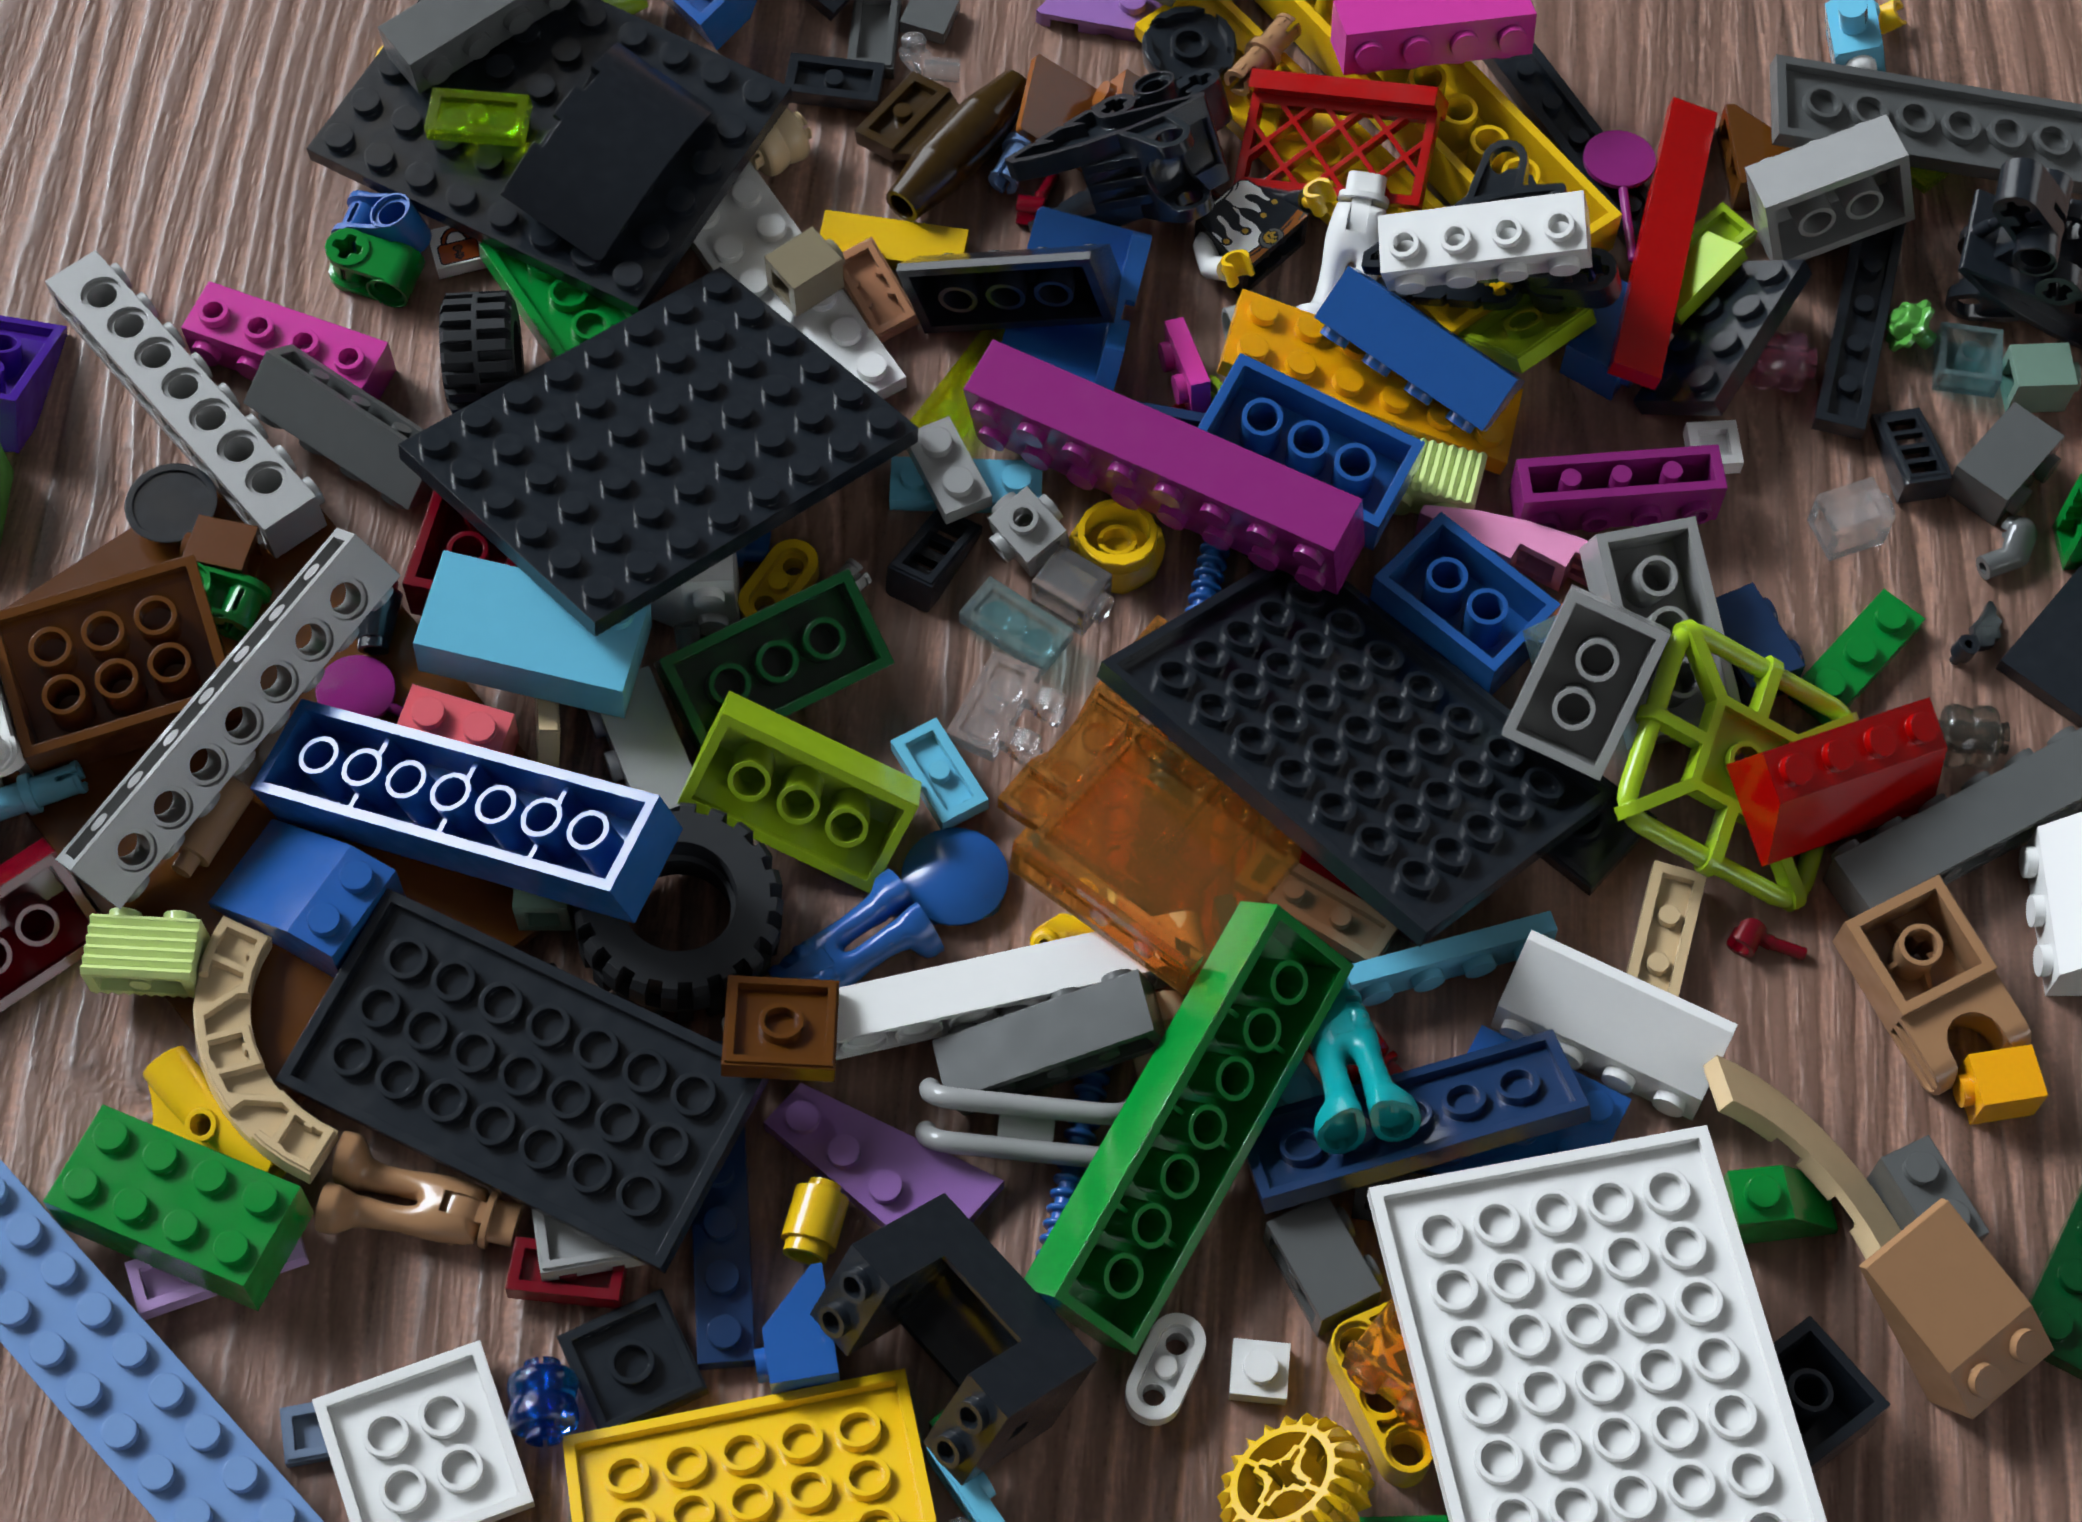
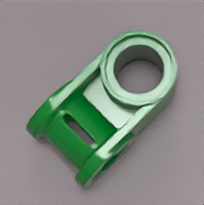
(378, 268)
(234, 600)

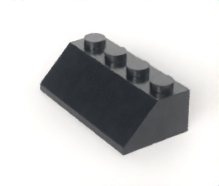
(1013, 288)

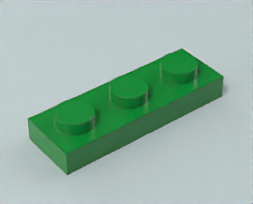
(1863, 650)

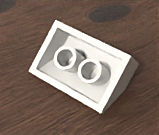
(2055, 903)

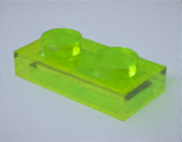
(478, 117)

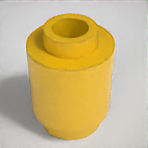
(814, 1221)

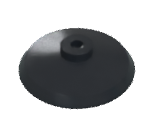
(168, 500)

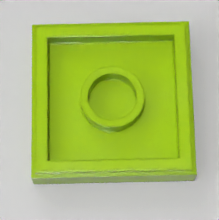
(1525, 335)

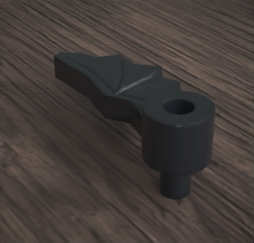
(1981, 638)

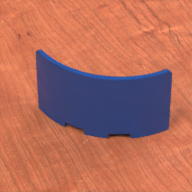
(1085, 349)

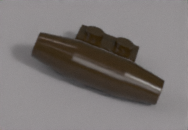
(939, 136)

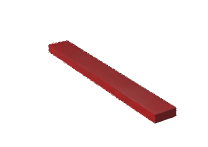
(1663, 244)

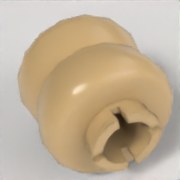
(783, 145)

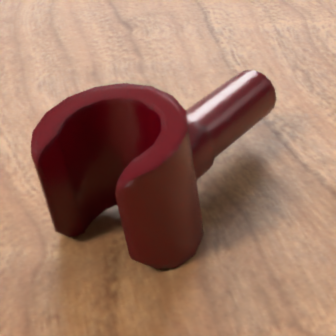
(1028, 205)
(1753, 933)

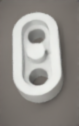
(1164, 1371)

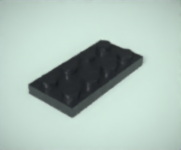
(1724, 339)

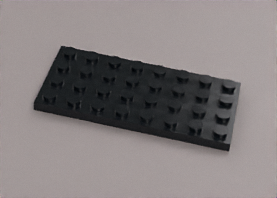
(523, 1079)

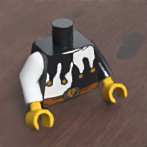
(1255, 230)

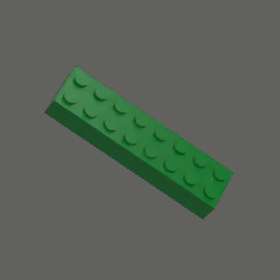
(1188, 1126)

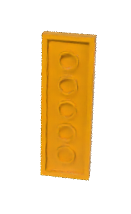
(1293, 345)

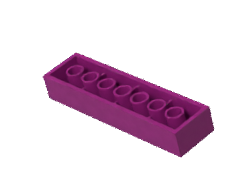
(1166, 468)

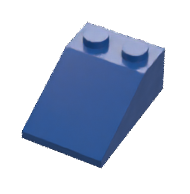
(305, 893)

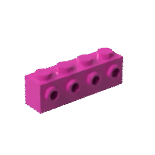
(1428, 32)
(239, 329)

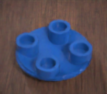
(956, 876)

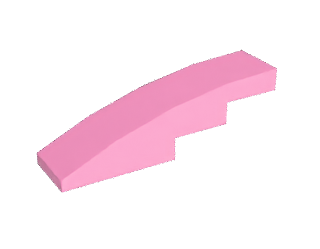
(1525, 545)

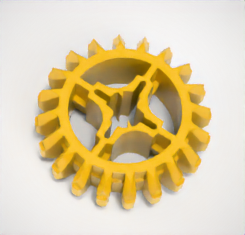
(1298, 1475)

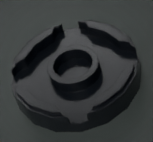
(1188, 41)

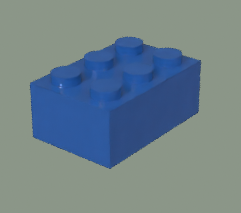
(1463, 601)

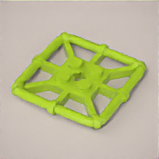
(1722, 734)

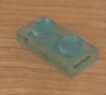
(1016, 625)

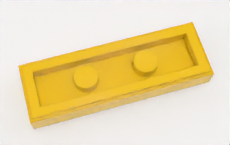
(895, 238)

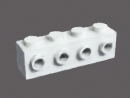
(1485, 242)

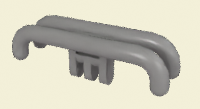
(1024, 1125)

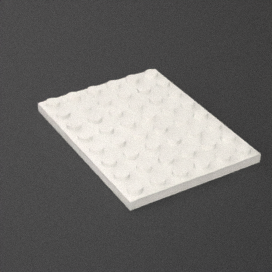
(1592, 1340)

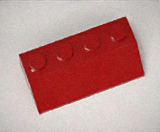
(1840, 780)

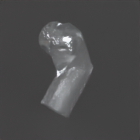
(919, 59)

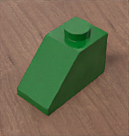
(1778, 1204)

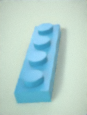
(1432, 963)

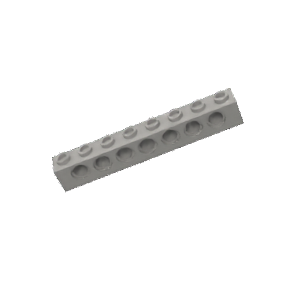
(187, 403)
(201, 723)

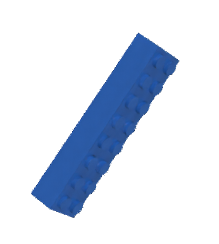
(469, 809)

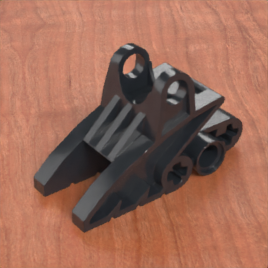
(1140, 151)
(2023, 253)
(1547, 292)

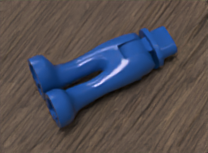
(824, 954)

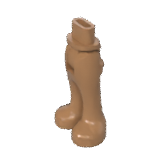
(446, 1209)

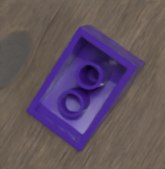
(26, 371)

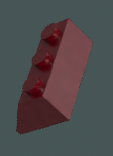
(40, 921)

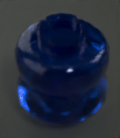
(543, 1401)

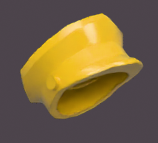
(1120, 542)

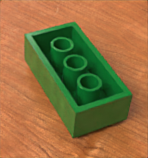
(179, 1207)

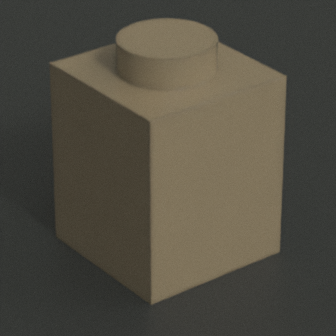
(805, 271)

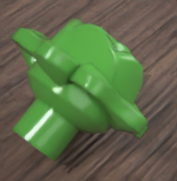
(1910, 325)

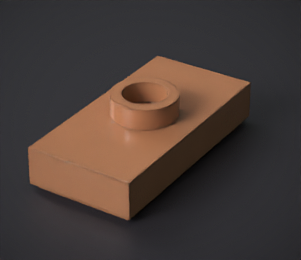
(876, 291)

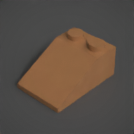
(1955, 1312)

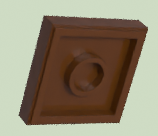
(780, 1028)

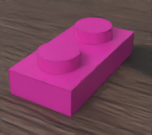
(1189, 376)

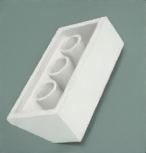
(1613, 1025)

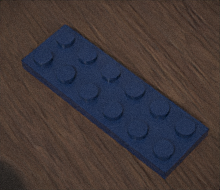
(1464, 1107)

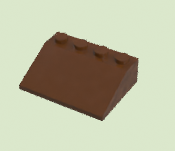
(108, 663)

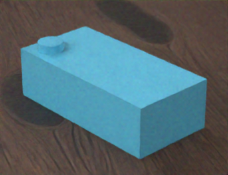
(508, 634)

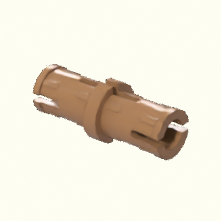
(1263, 52)

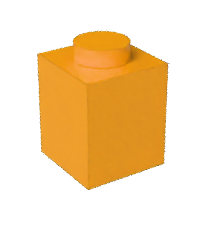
(2000, 1084)

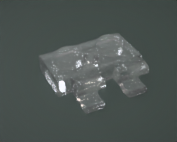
(994, 706)

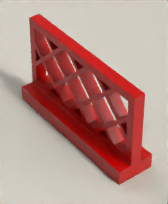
(1349, 98)

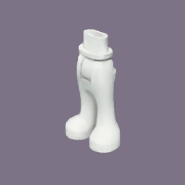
(1350, 231)

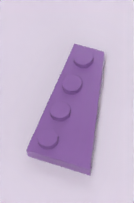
(873, 1162)

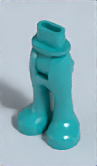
(1351, 1039)

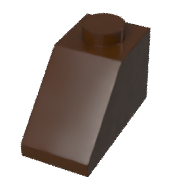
(1741, 143)

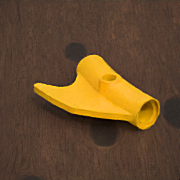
(188, 1109)

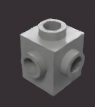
(1027, 529)

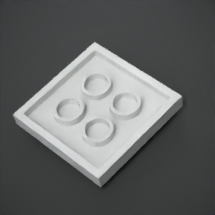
(425, 1444)

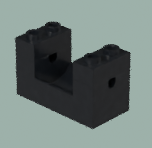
(972, 1318)

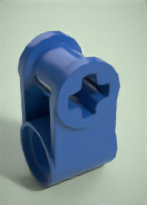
(386, 217)

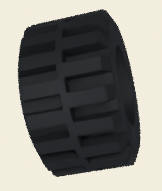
(478, 345)

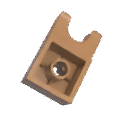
(1929, 996)

